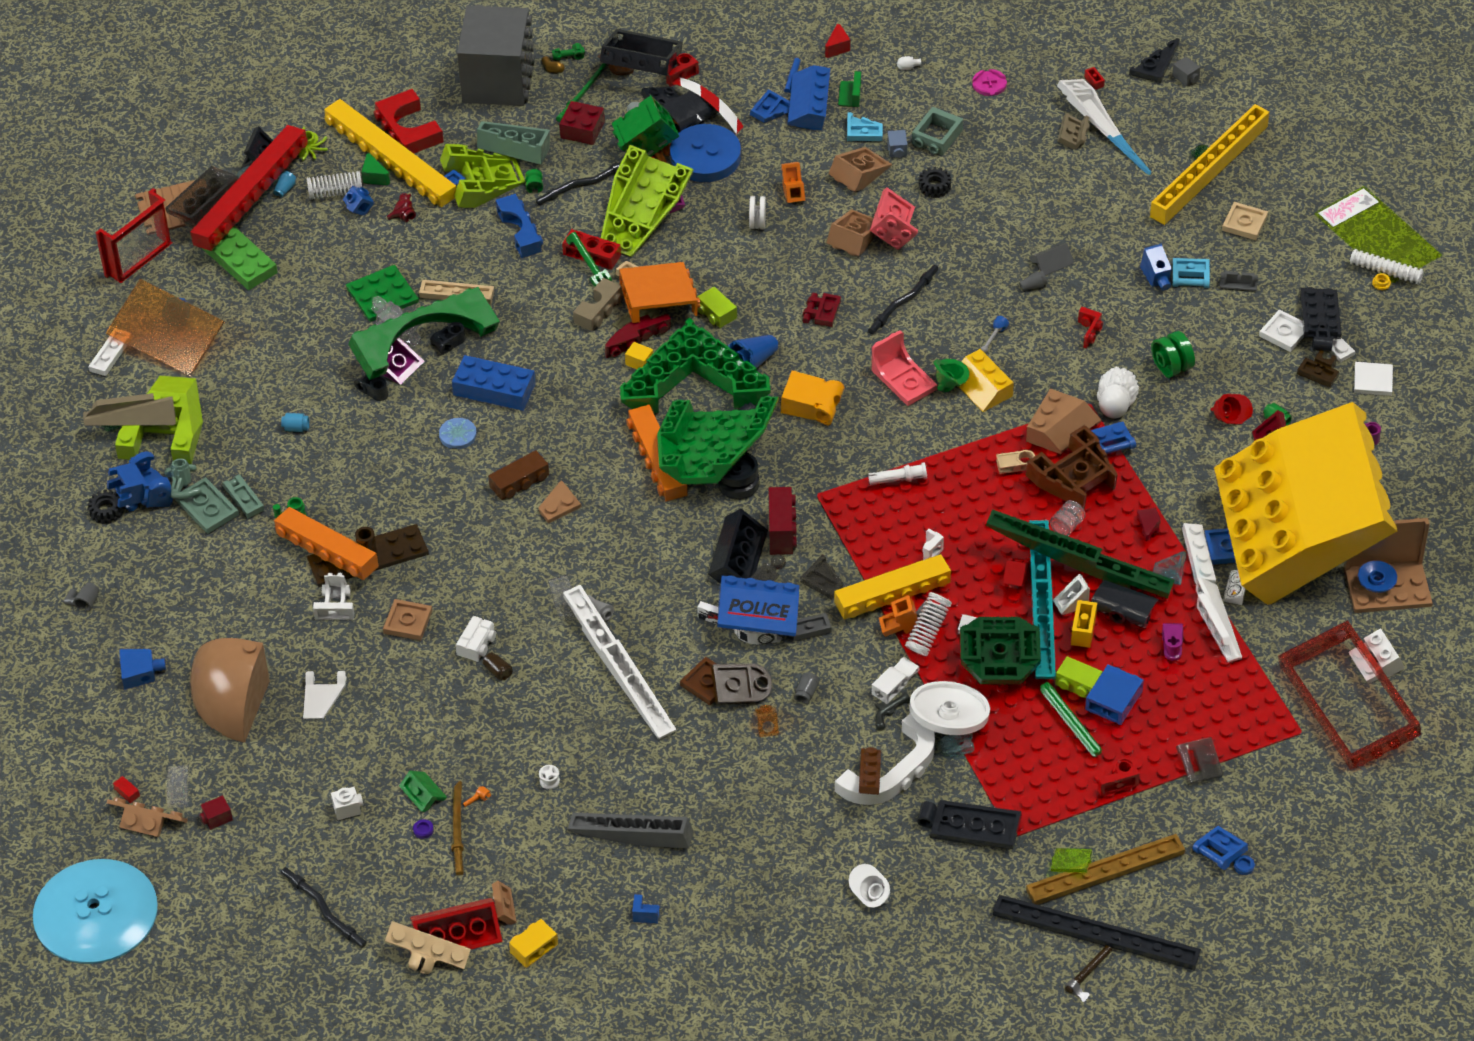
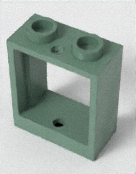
(942, 119)

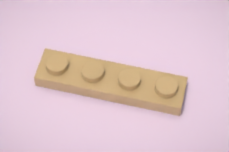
(442, 290)

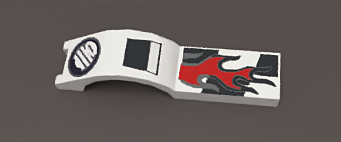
(710, 613)

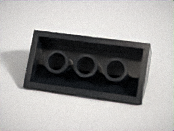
(738, 547)

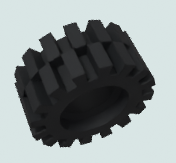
(934, 175)
(101, 499)

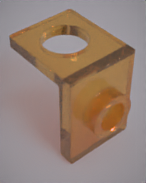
(764, 714)

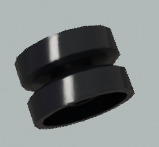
(741, 479)

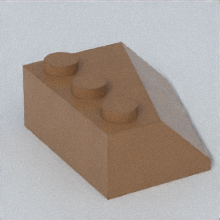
(1057, 419)

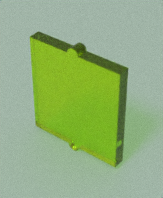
(1071, 860)

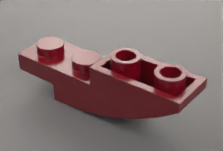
(635, 332)

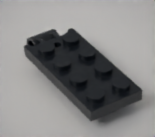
(1320, 317)
(970, 823)

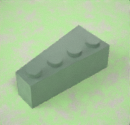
(514, 141)

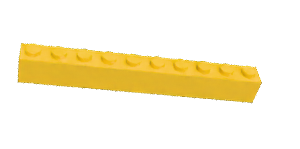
(390, 153)
(1209, 164)

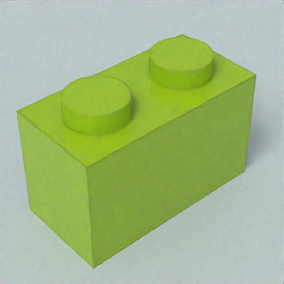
(717, 307)
(1077, 677)

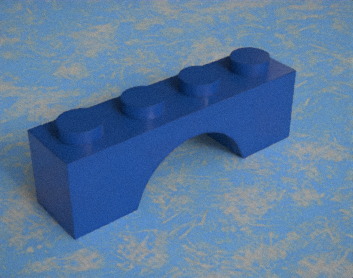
(512, 211)

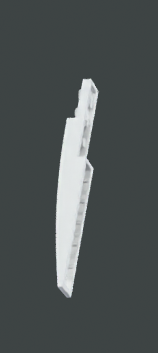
(618, 662)

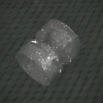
(1067, 518)

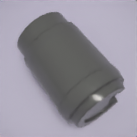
(806, 687)

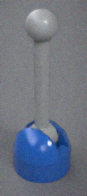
(1000, 324)

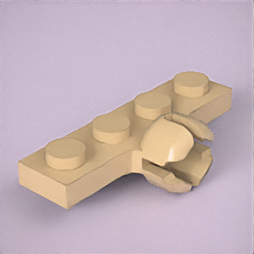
(426, 948)

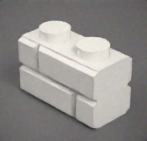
(475, 639)

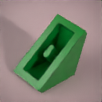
(374, 172)

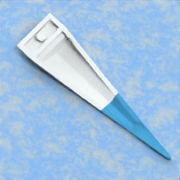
(1087, 102)

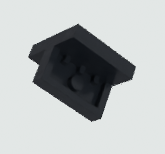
(256, 145)

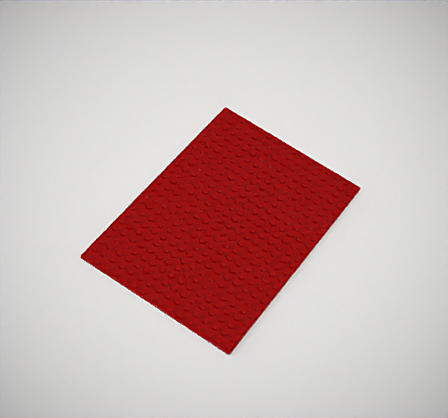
(1026, 749)

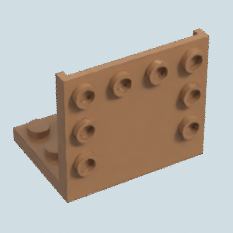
(1405, 553)

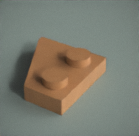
(558, 503)

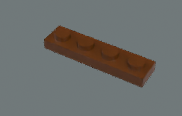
(870, 771)

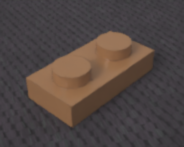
(504, 903)

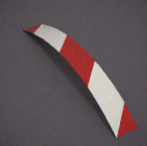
(712, 99)

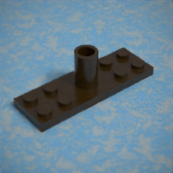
(390, 547)

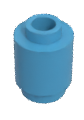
(295, 422)

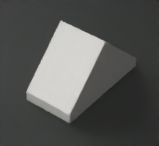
(1067, 599)

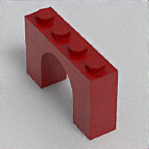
(394, 108)

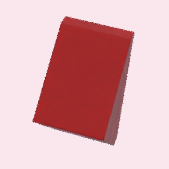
(837, 43)

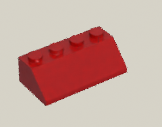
(466, 924)

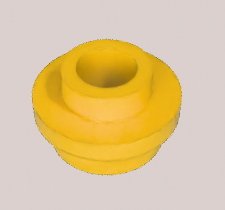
(1381, 278)

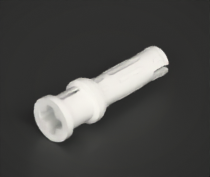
(906, 473)

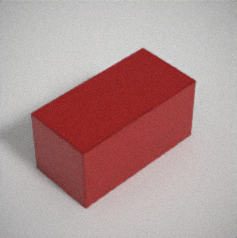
(1094, 78)
(126, 789)

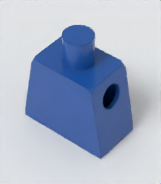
(1156, 267)
(139, 667)

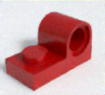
(686, 68)
(1124, 777)

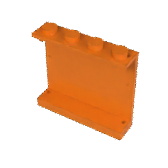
(657, 287)

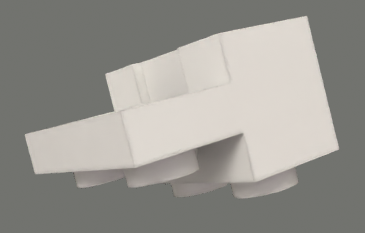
(1383, 651)

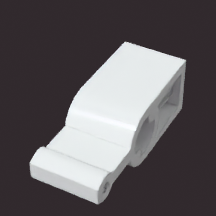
(894, 680)

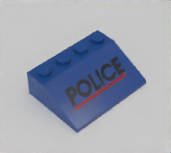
(758, 605)

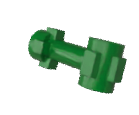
(576, 51)

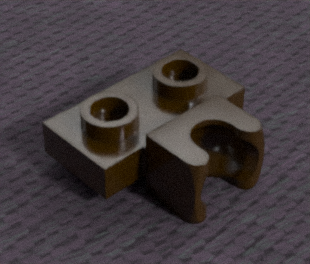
(1319, 370)

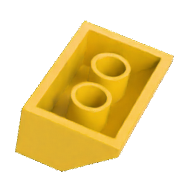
(986, 381)

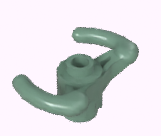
(181, 477)

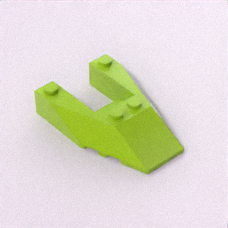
(187, 425)

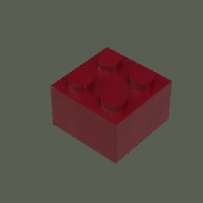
(582, 122)

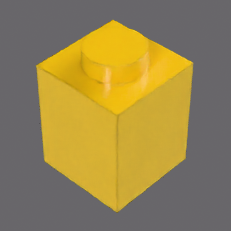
(637, 355)

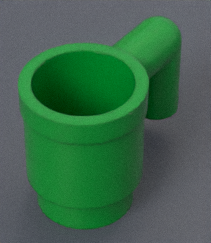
(295, 503)

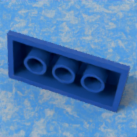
(809, 97)

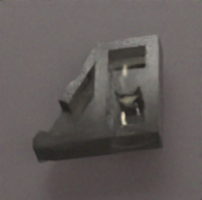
(822, 578)

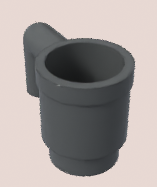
(87, 594)

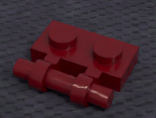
(827, 309)

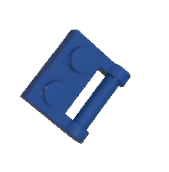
(1115, 434)
(1223, 842)

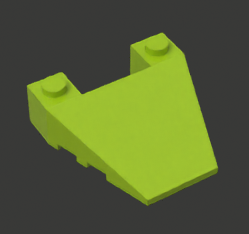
(485, 174)

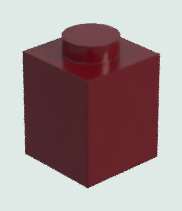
(215, 812)

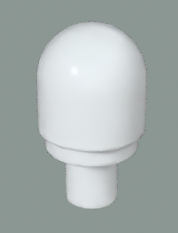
(908, 63)

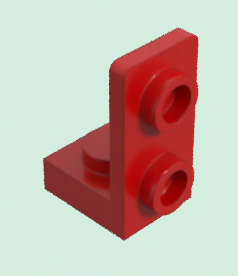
(1093, 319)

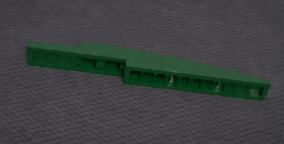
(1079, 555)

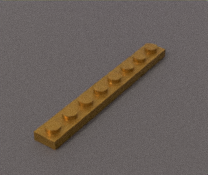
(1106, 869)

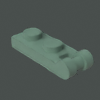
(243, 496)

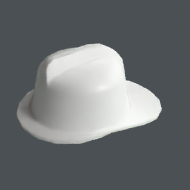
(869, 885)

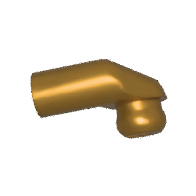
(552, 67)

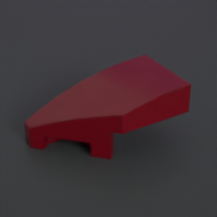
(1149, 520)

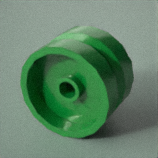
(1173, 354)

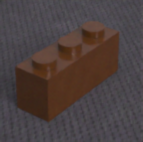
(519, 475)

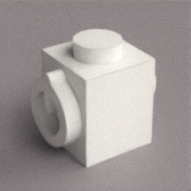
(346, 803)

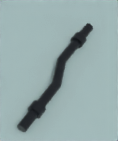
(553, 193)
(881, 319)
(347, 931)

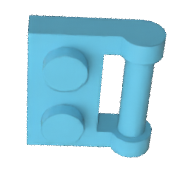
(1190, 268)

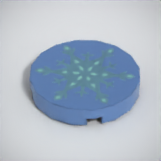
(457, 433)

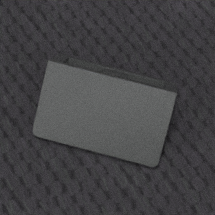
(1053, 258)

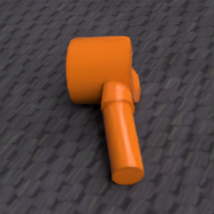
(481, 793)

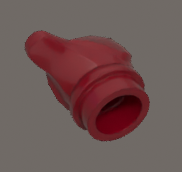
(403, 209)

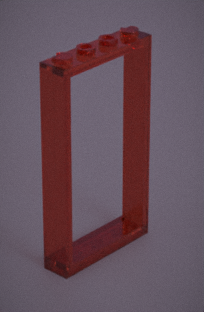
(1322, 643)

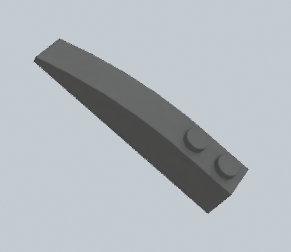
(634, 829)

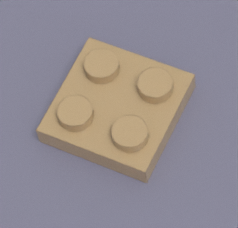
(1245, 221)

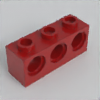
(601, 251)

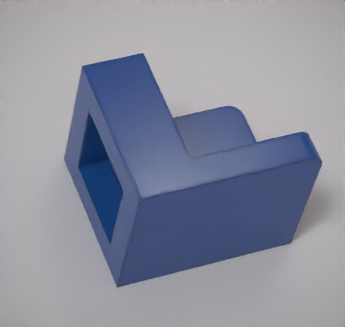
(643, 912)

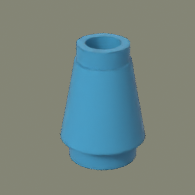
(284, 184)

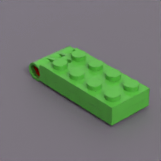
(243, 259)

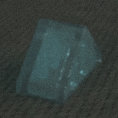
(1172, 567)

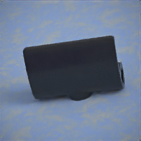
(689, 110)
(1124, 604)

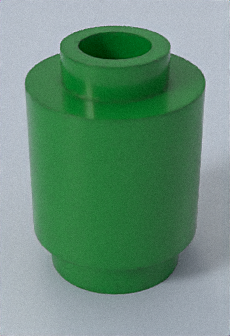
(1272, 408)

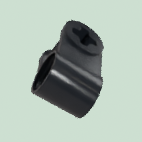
(449, 337)
(374, 388)

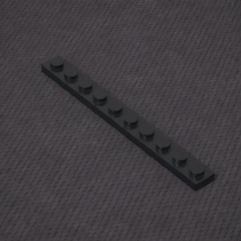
(1097, 932)

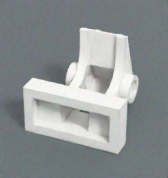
(334, 587)

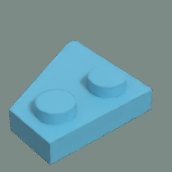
(863, 129)

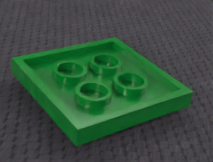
(384, 283)

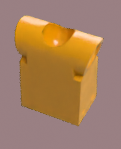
(811, 397)

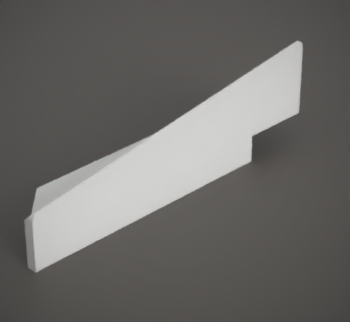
(1216, 618)

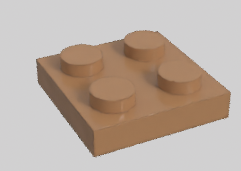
(407, 619)

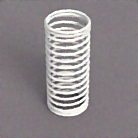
(330, 187)
(917, 647)

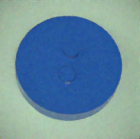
(708, 150)

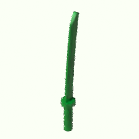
(583, 91)

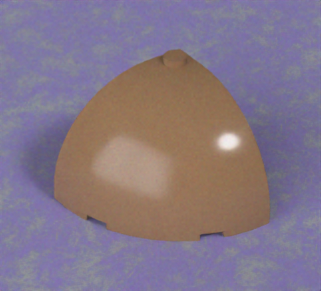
(229, 684)

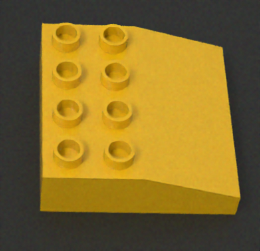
(1303, 501)

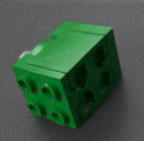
(645, 127)

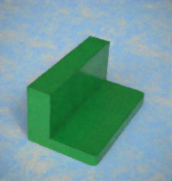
(850, 91)
(421, 790)

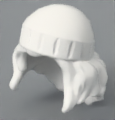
(1117, 392)

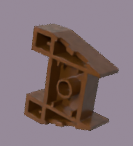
(1077, 471)

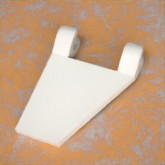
(321, 697)

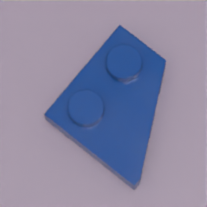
(770, 107)

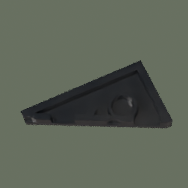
(1157, 63)

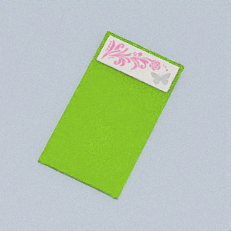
(1374, 228)

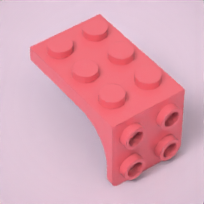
(893, 220)
(899, 371)

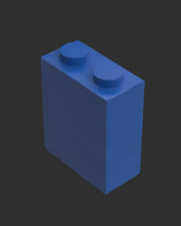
(1114, 694)

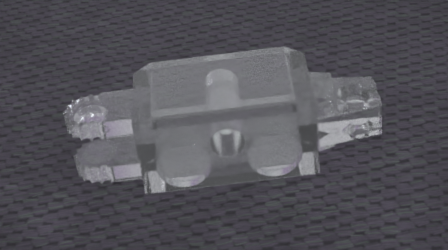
(389, 310)

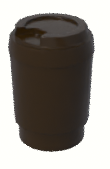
(497, 666)

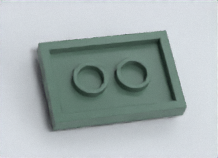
(209, 508)

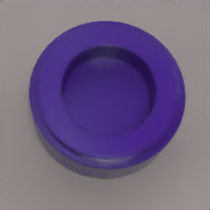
(423, 829)

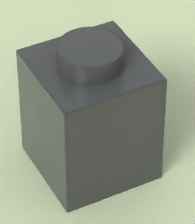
(1186, 71)

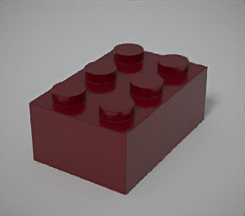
(782, 520)

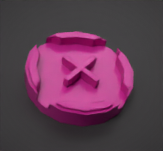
(989, 82)

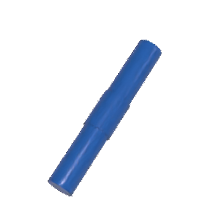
(794, 69)

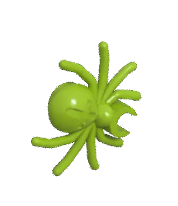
(312, 144)

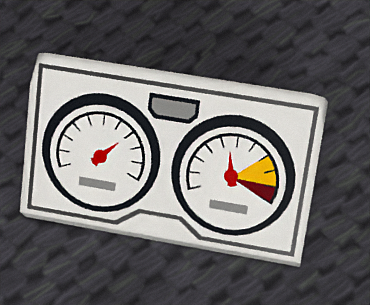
(1234, 591)

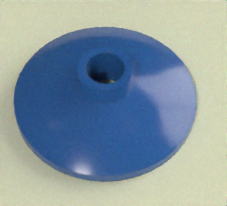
(1377, 576)

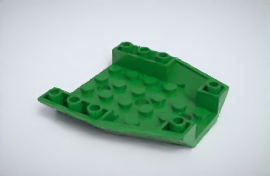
(708, 444)

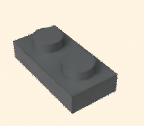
(812, 626)

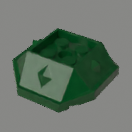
(1000, 649)

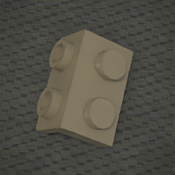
(1073, 131)

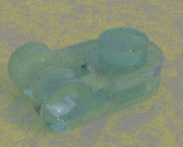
(950, 746)

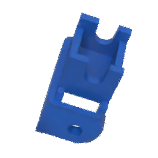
(140, 483)

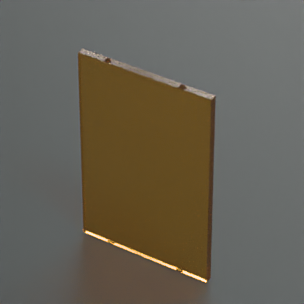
(165, 327)

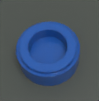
(1244, 865)

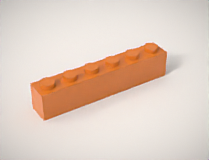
(645, 433)
(326, 543)

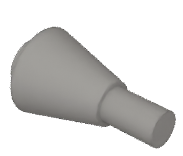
(605, 610)

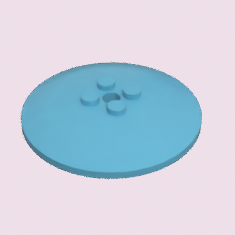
(98, 934)

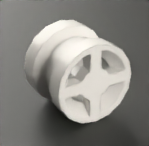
(547, 772)

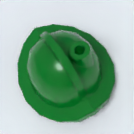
(950, 374)

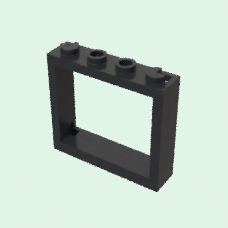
(640, 52)

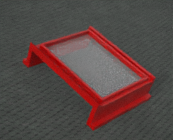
(135, 242)

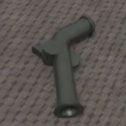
(888, 709)

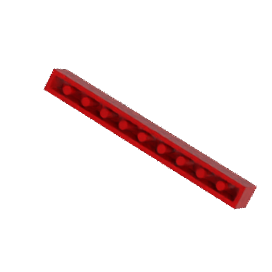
(249, 188)

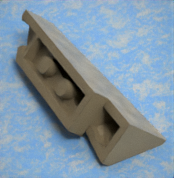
(131, 411)

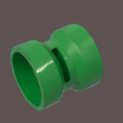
(534, 180)

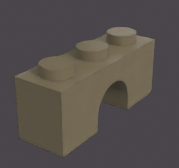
(592, 314)

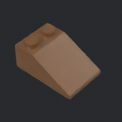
(858, 168)
(851, 233)

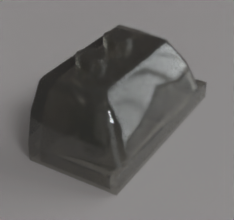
(201, 196)

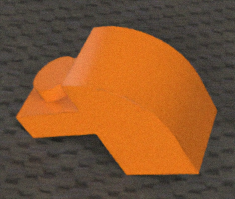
(792, 182)
(901, 618)

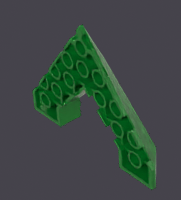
(699, 352)

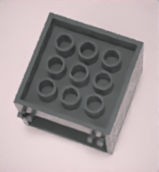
(496, 55)

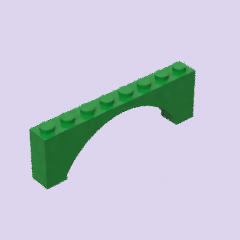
(468, 308)

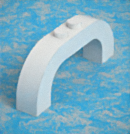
(901, 775)

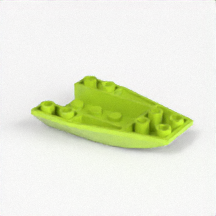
(641, 198)

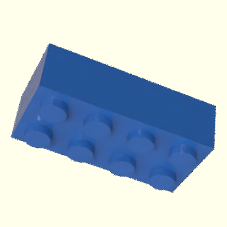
(493, 382)

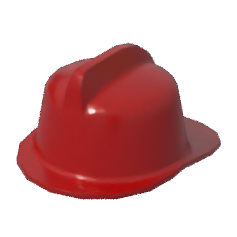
(1235, 406)

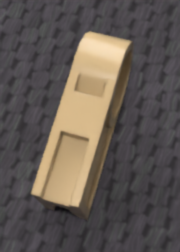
(1011, 461)

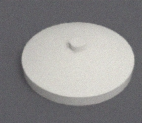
(949, 708)

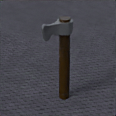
(1073, 985)

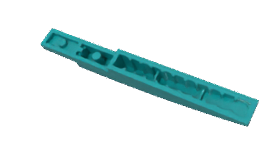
(1043, 608)

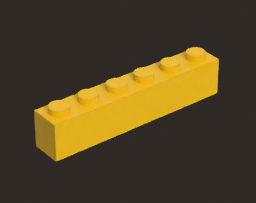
(892, 586)

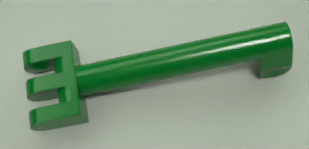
(573, 238)

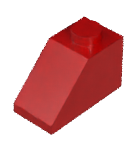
(1015, 572)

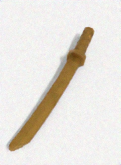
(457, 847)

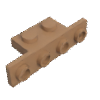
(144, 820)

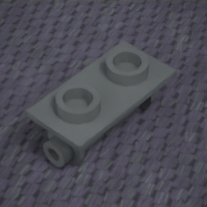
(1232, 280)

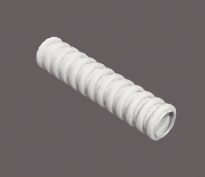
(1386, 266)

